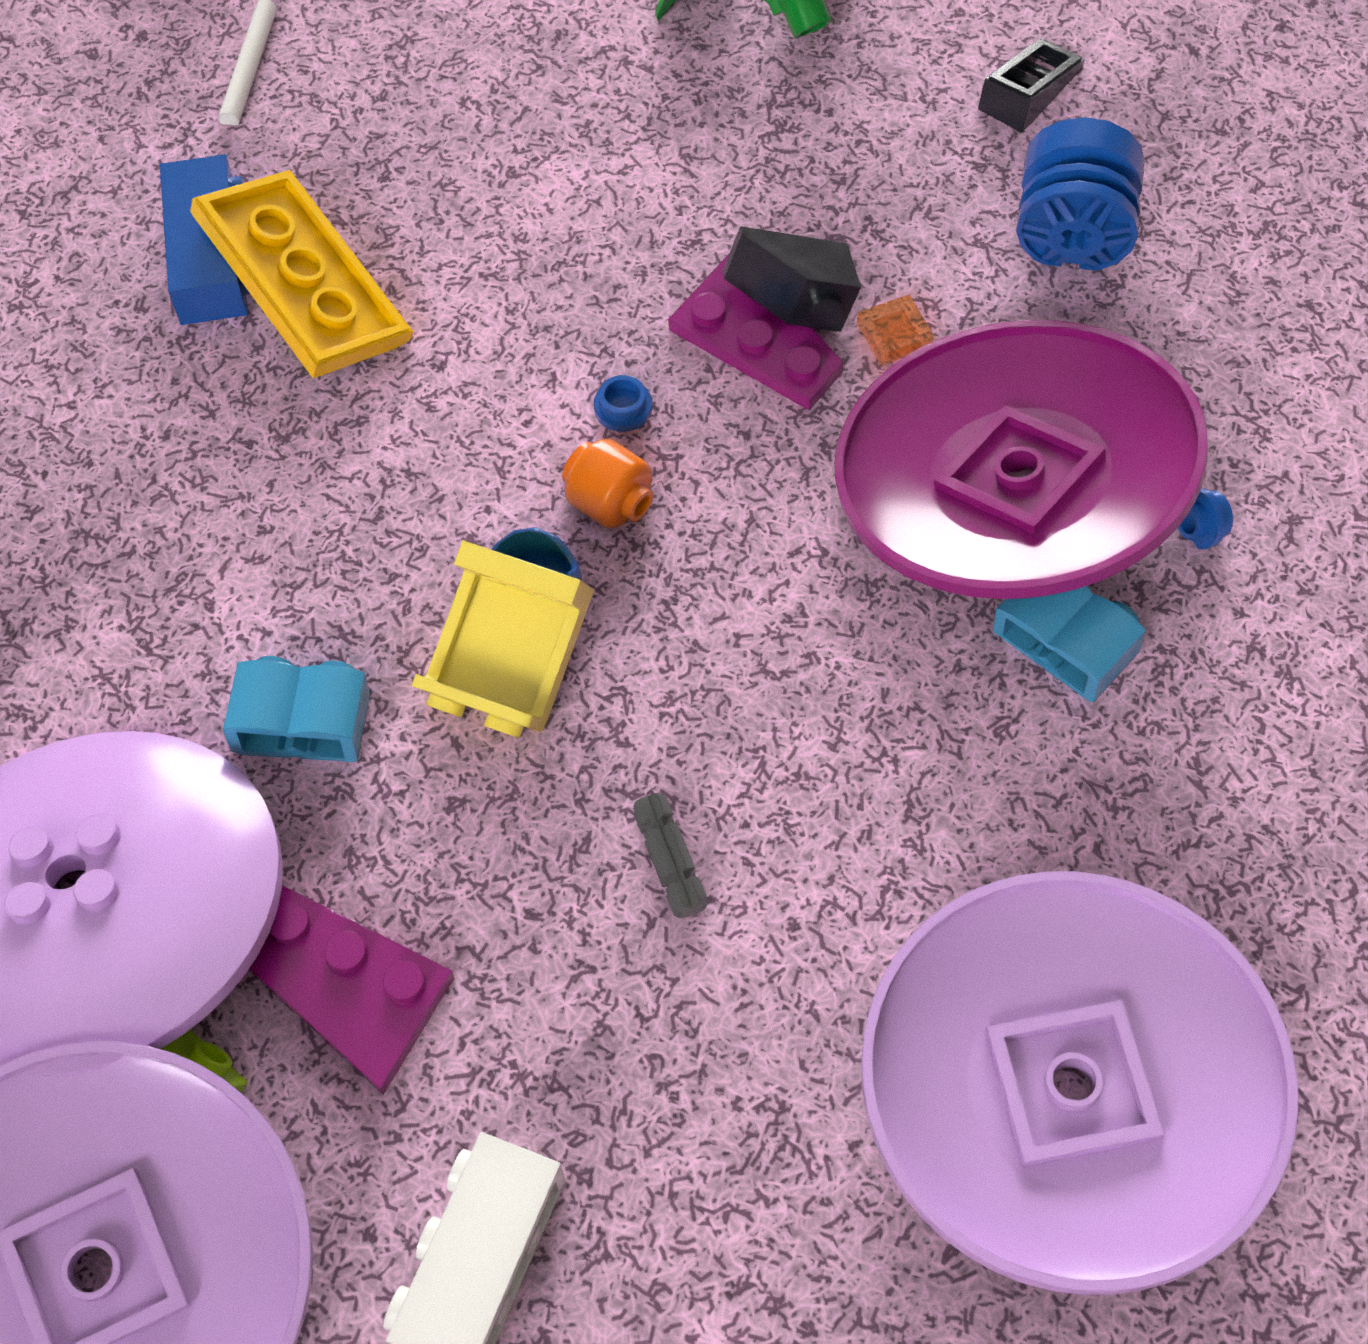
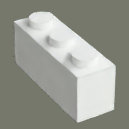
(478, 1246)

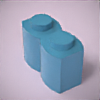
(1073, 636)
(297, 710)

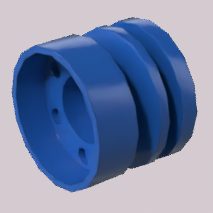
(1081, 194)

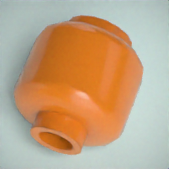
(608, 483)

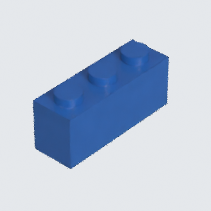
(197, 274)

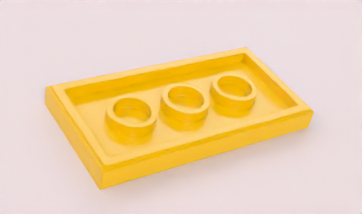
(301, 272)

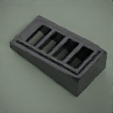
(1020, 98)

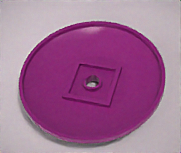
(1086, 408)

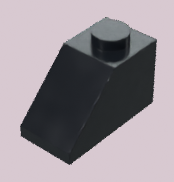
(795, 276)

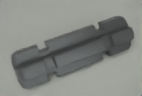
(670, 855)

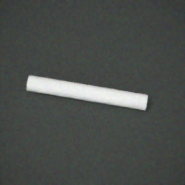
(247, 63)

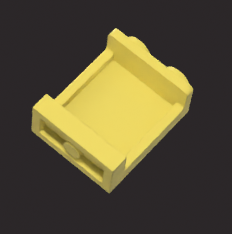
(505, 640)

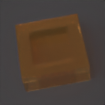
(894, 329)

